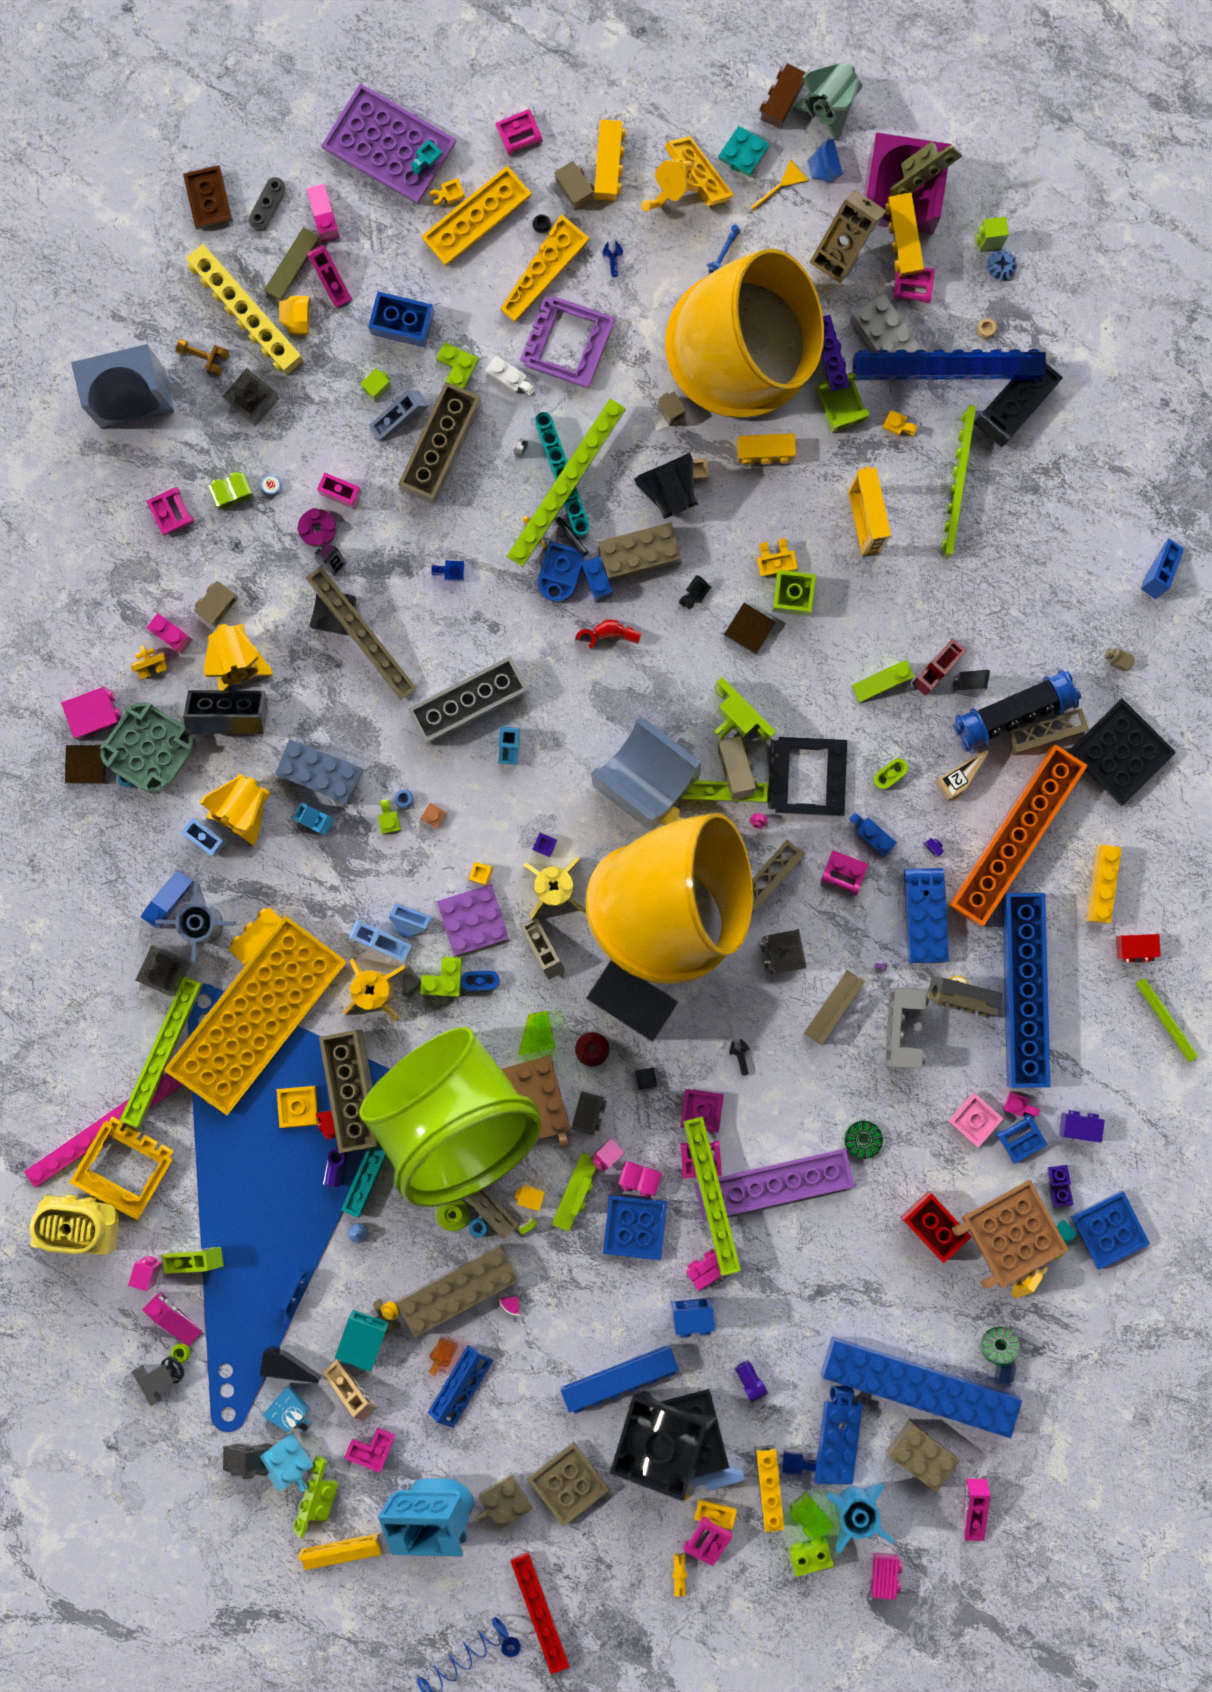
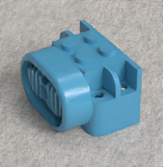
(427, 1518)

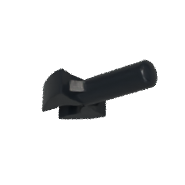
(740, 1056)

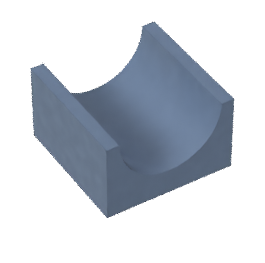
(647, 775)

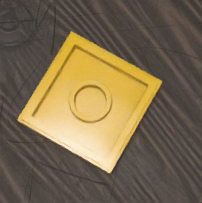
(297, 1106)

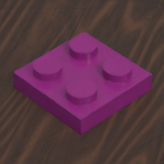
(704, 1105)

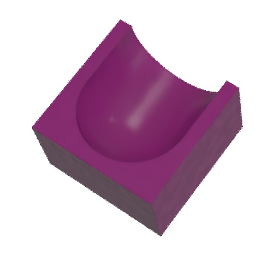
(886, 170)

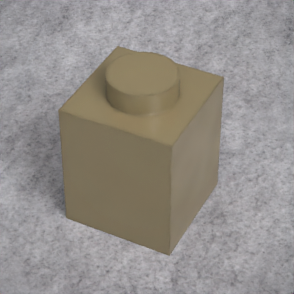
(671, 408)

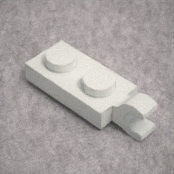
(509, 376)

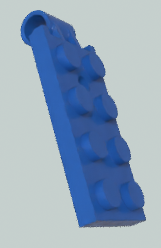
(838, 1446)

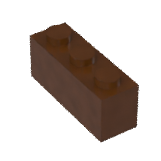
(782, 95)

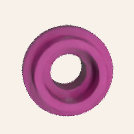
(758, 820)

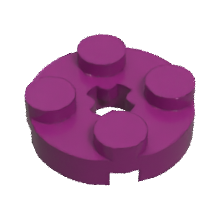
(317, 538)

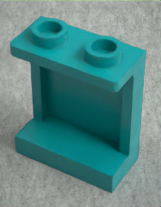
(361, 1340)

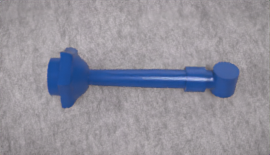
(713, 266)

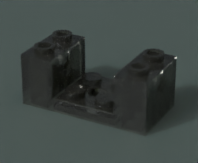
(790, 948)

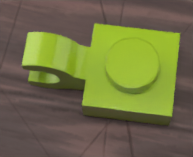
(388, 820)

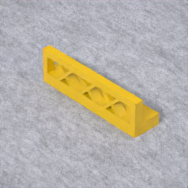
(340, 1551)

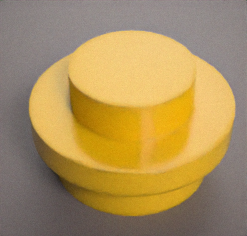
(390, 1310)

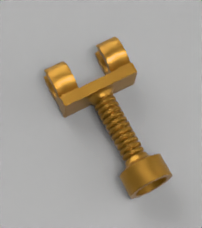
(183, 347)

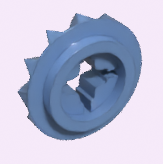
(996, 271)

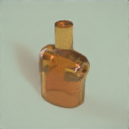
(442, 1354)

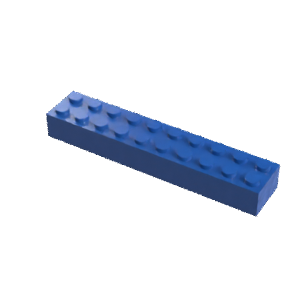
(1026, 990)
(921, 1387)

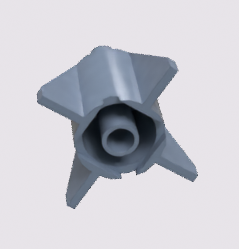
(188, 920)

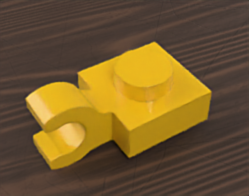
(897, 422)

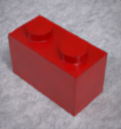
(1138, 946)

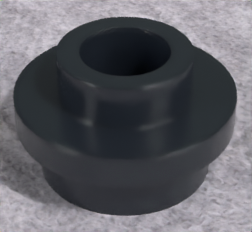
(541, 218)

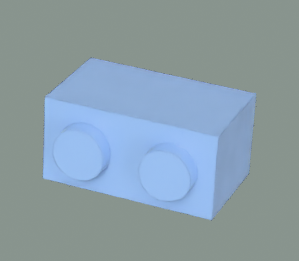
(204, 837)

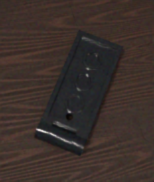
(1015, 405)

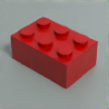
(933, 1226)

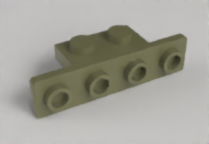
(924, 166)

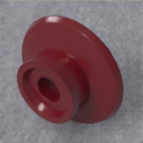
(592, 1039)

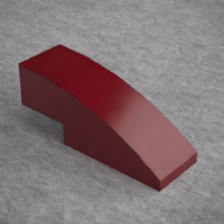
(939, 666)

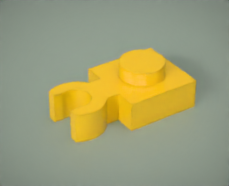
(451, 192)

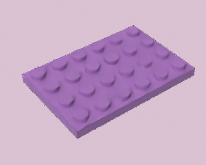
(384, 142)

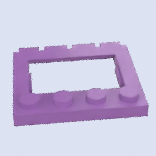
(593, 350)

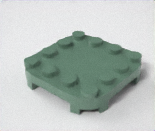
(147, 748)

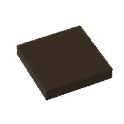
(749, 628)
(84, 765)

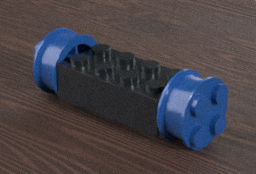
(982, 726)

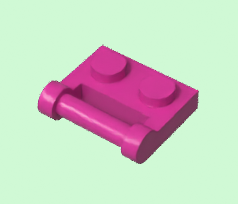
(516, 126)
(920, 280)
(164, 514)
(845, 866)
(687, 1164)
(713, 1544)

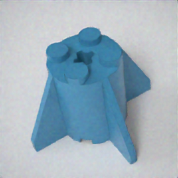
(858, 1514)

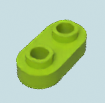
(890, 774)

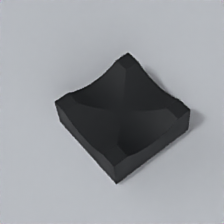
(324, 619)

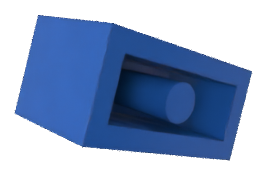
(597, 579)

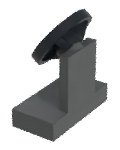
(158, 1378)

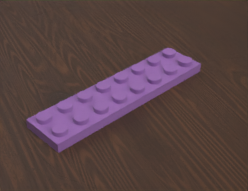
(783, 1182)

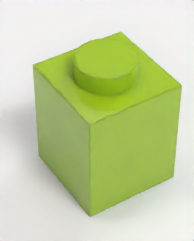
(376, 384)

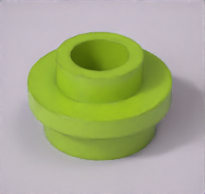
(180, 1346)

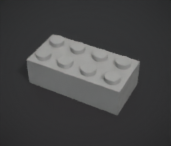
(882, 327)

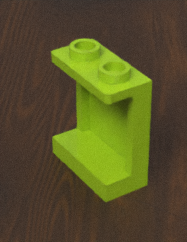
(842, 407)

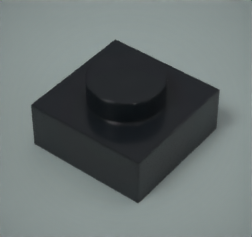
(646, 1078)

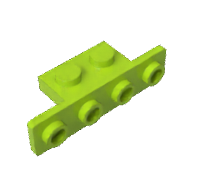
(577, 1188)
(317, 1498)

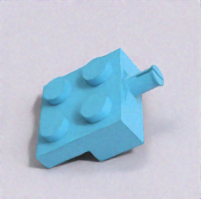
(287, 1463)

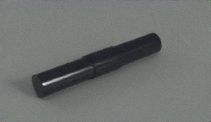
(571, 536)

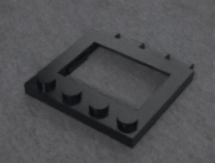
(835, 776)

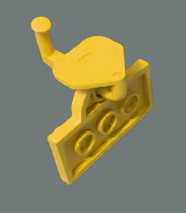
(687, 172)

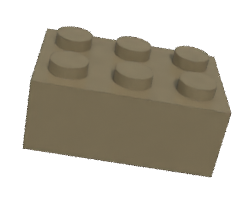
(922, 1456)

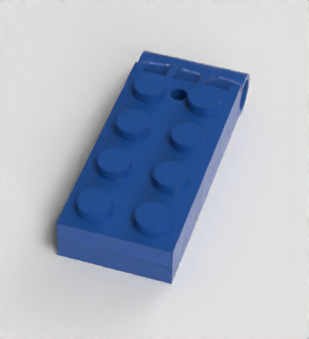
(926, 915)

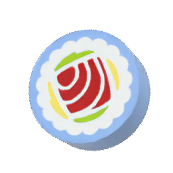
(271, 485)

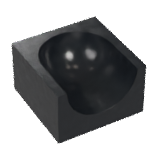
(632, 1000)

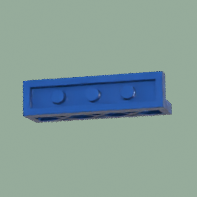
(457, 1385)

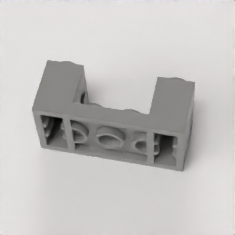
(903, 1056)

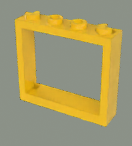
(869, 511)

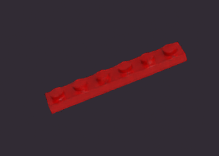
(540, 1613)

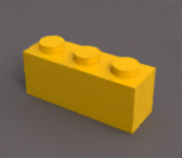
(766, 448)
(255, 934)

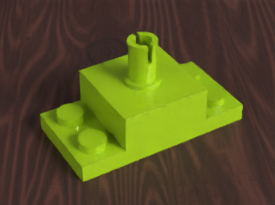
(739, 714)

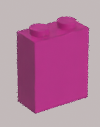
(91, 713)

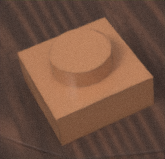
(433, 815)

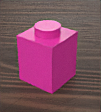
(607, 1155)

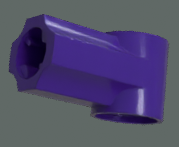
(334, 1169)
(752, 1384)

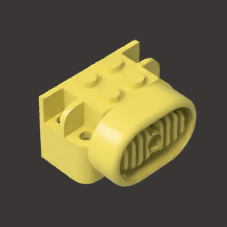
(91, 1222)

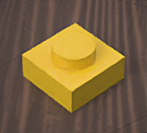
(480, 873)

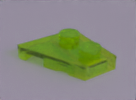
(537, 1034)

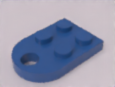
(560, 570)

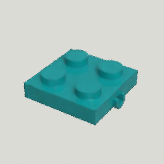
(744, 151)

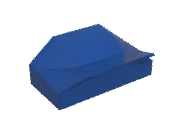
(825, 162)

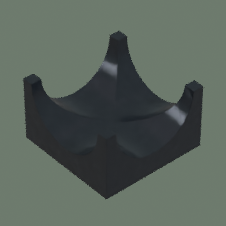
(661, 1446)

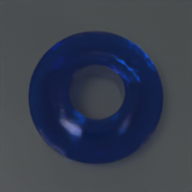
(511, 1641)

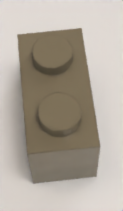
(574, 185)
(215, 603)

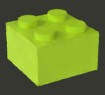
(793, 593)

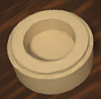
(986, 328)

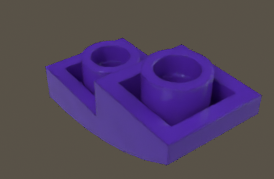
(1060, 1186)

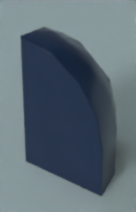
(1005, 1373)

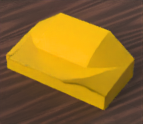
(295, 314)

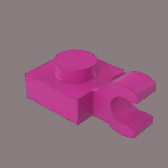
(1018, 1105)

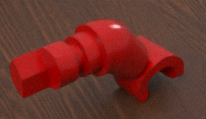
(610, 628)

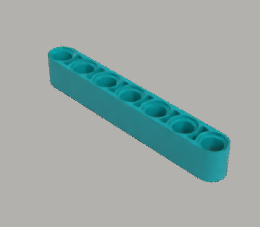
(557, 467)

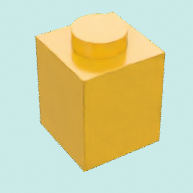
(530, 1197)

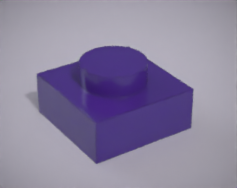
(544, 844)
(934, 846)

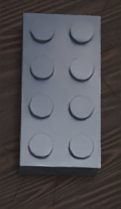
(319, 771)

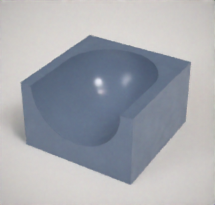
(122, 386)

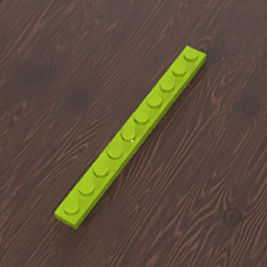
(566, 482)

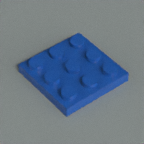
(635, 1227)
(1110, 1230)

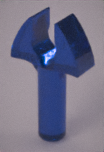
(613, 257)

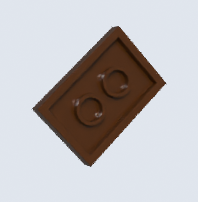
(207, 197)

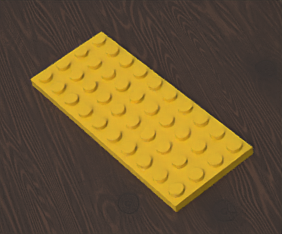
(255, 1015)

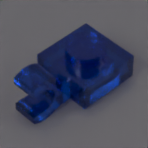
(452, 570)
(794, 1463)

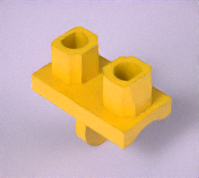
(141, 666)

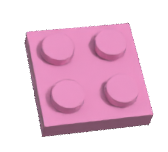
(975, 1119)

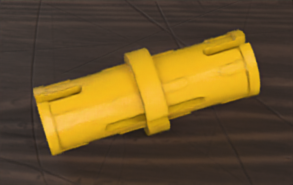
(679, 1575)

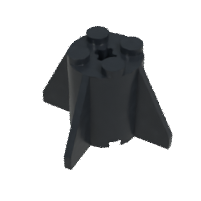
(670, 485)

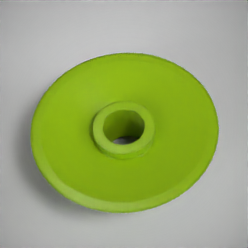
(453, 1224)

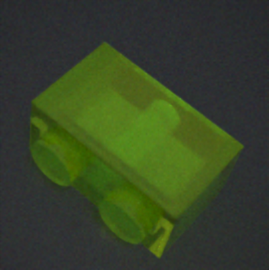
(811, 1516)

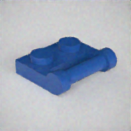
(1025, 1144)

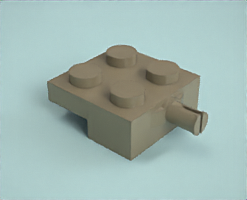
(504, 1502)

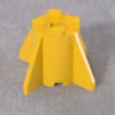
(233, 657)
(238, 806)
(382, 993)

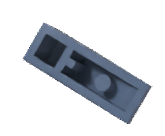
(399, 413)

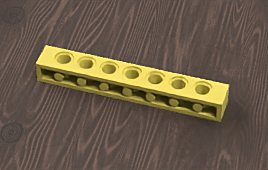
(204, 258)

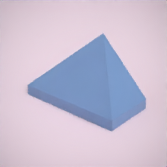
(408, 921)

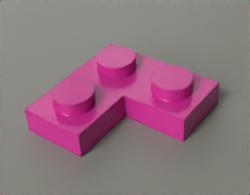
(372, 1455)

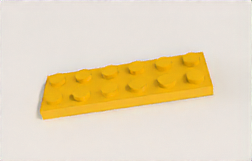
(476, 216)

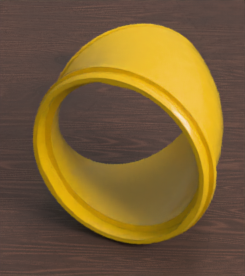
(707, 344)
(646, 905)

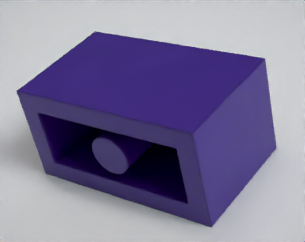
(1082, 1127)

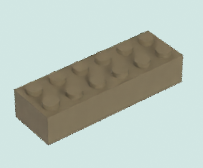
(440, 443)
(348, 1086)
(458, 1290)

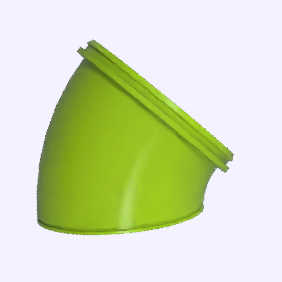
(449, 1120)

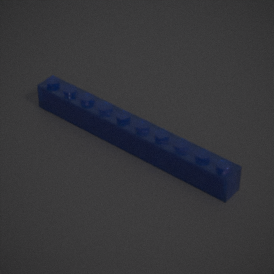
(949, 365)

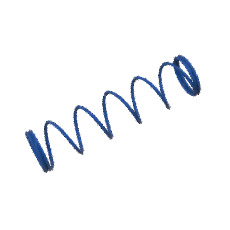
(505, 1635)

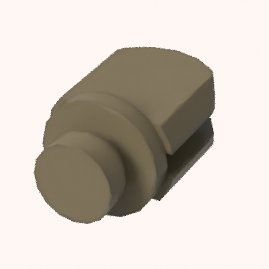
(1119, 659)

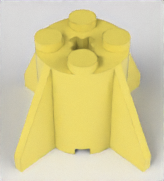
(565, 885)

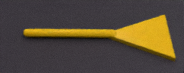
(791, 176)

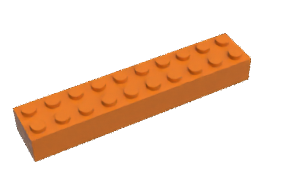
(1017, 835)

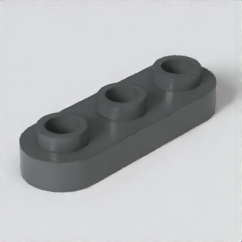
(266, 212)

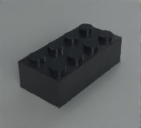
(225, 712)

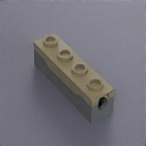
(964, 995)

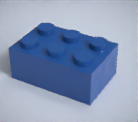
(401, 319)
(693, 1317)

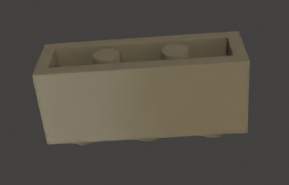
(737, 767)

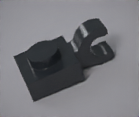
(696, 592)

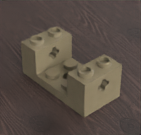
(855, 221)

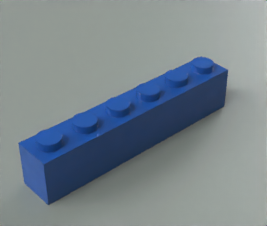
(619, 1378)

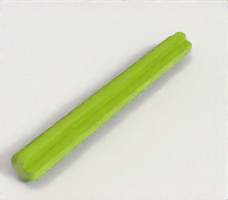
(1166, 1019)

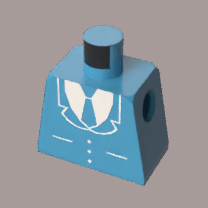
(288, 1410)

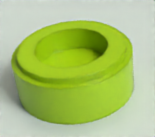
(527, 1225)

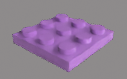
(472, 920)

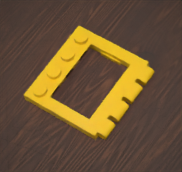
(111, 1192)

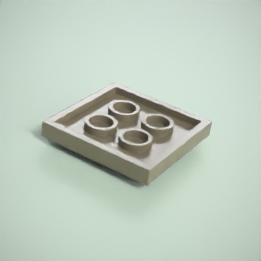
(568, 1483)

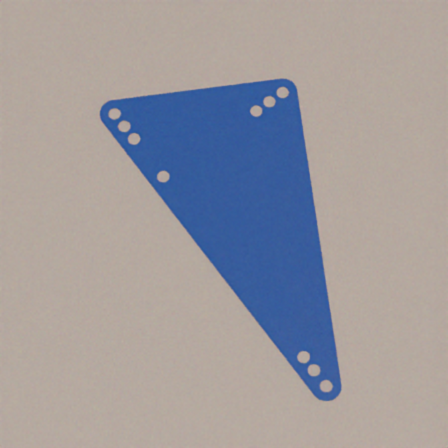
(264, 1209)

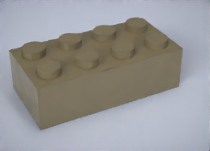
(639, 552)

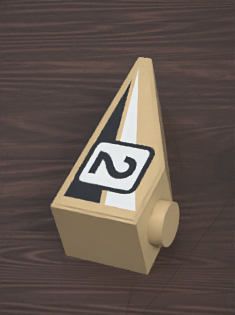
(959, 779)
(350, 1391)

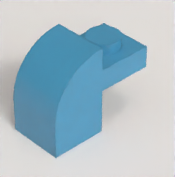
(509, 745)
(313, 819)

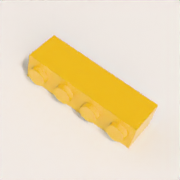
(608, 160)
(905, 235)
(1104, 884)

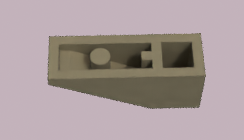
(542, 948)

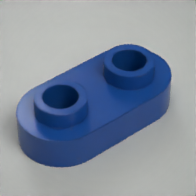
(480, 980)

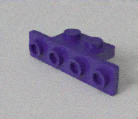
(832, 357)

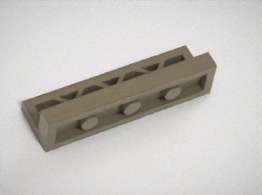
(1046, 739)
(779, 876)
(834, 1007)

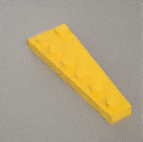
(553, 256)

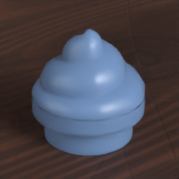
(358, 1233)

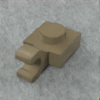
(393, 1324)

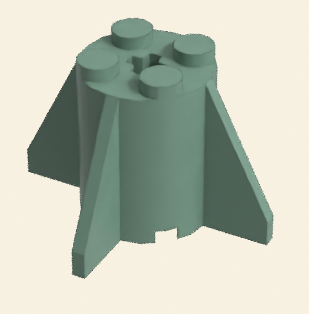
(830, 95)

